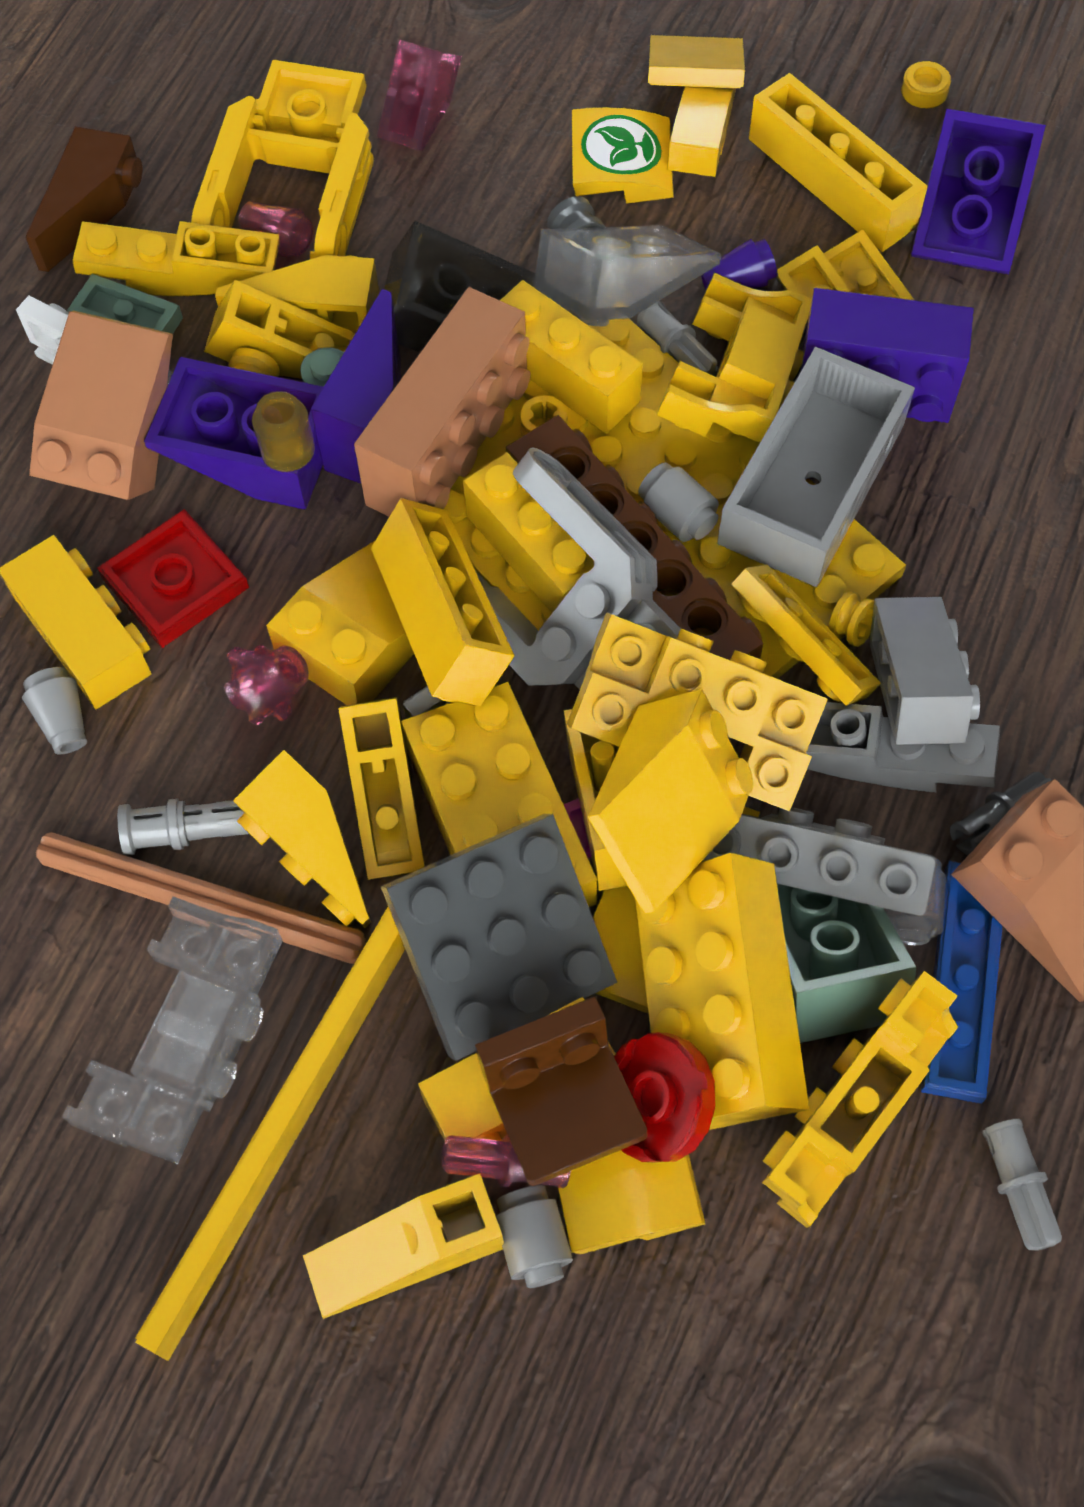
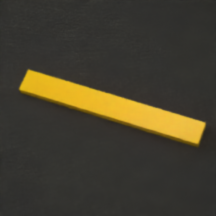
(271, 1142)

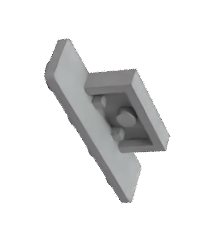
(834, 860)

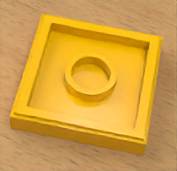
(696, 61)

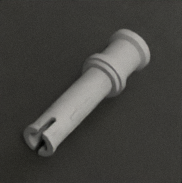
(176, 824)

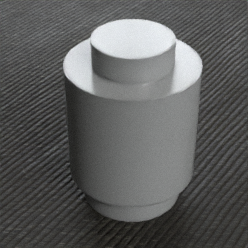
(679, 502)
(533, 1236)

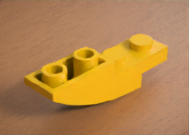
(174, 264)

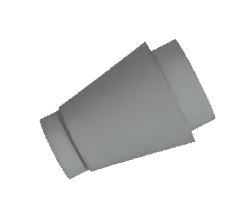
(56, 708)

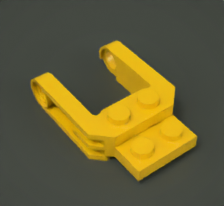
(299, 122)

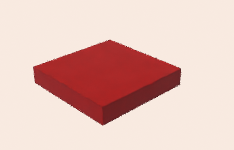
(173, 578)

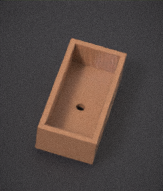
(445, 405)

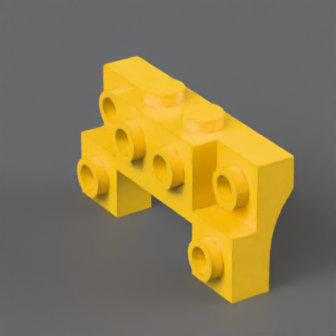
(755, 368)
(644, 666)
(863, 1100)

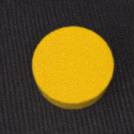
(926, 84)

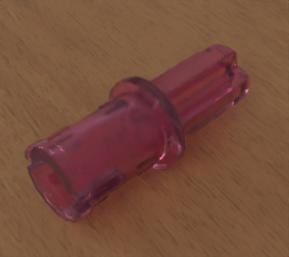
(489, 1158)

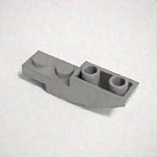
(860, 746)

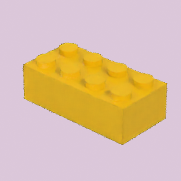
(487, 775)
(725, 985)

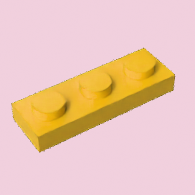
(805, 635)

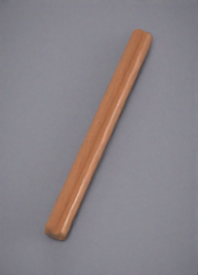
(162, 884)

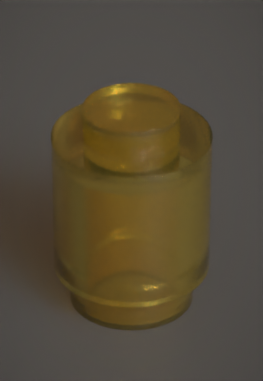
(283, 431)

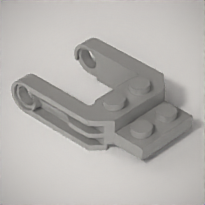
(617, 584)

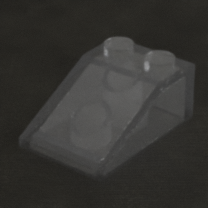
(616, 269)

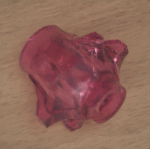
(265, 681)

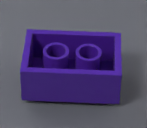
(899, 338)

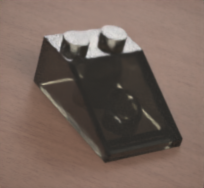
(431, 275)

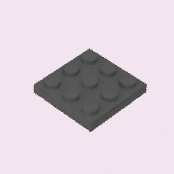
(499, 934)

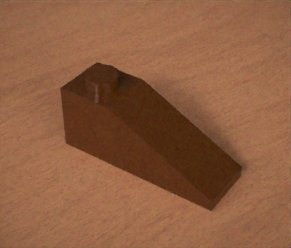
(87, 187)

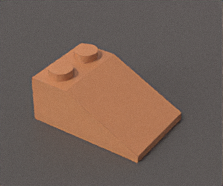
(101, 407)
(1033, 879)

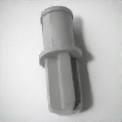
(676, 338)
(1022, 1184)

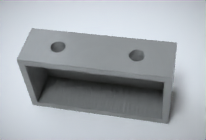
(829, 428)

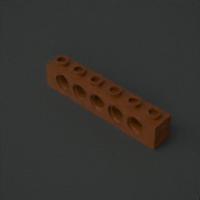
(700, 600)

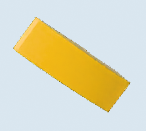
(700, 130)

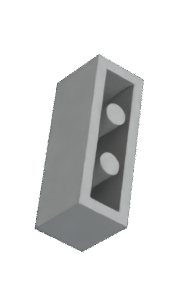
(922, 671)

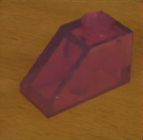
(417, 94)

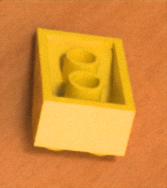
(345, 629)
(670, 795)

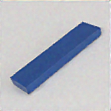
(968, 967)

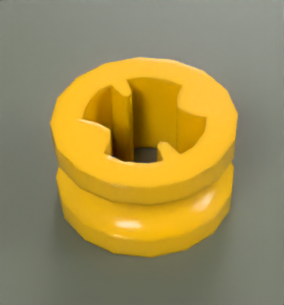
(540, 407)
(852, 618)

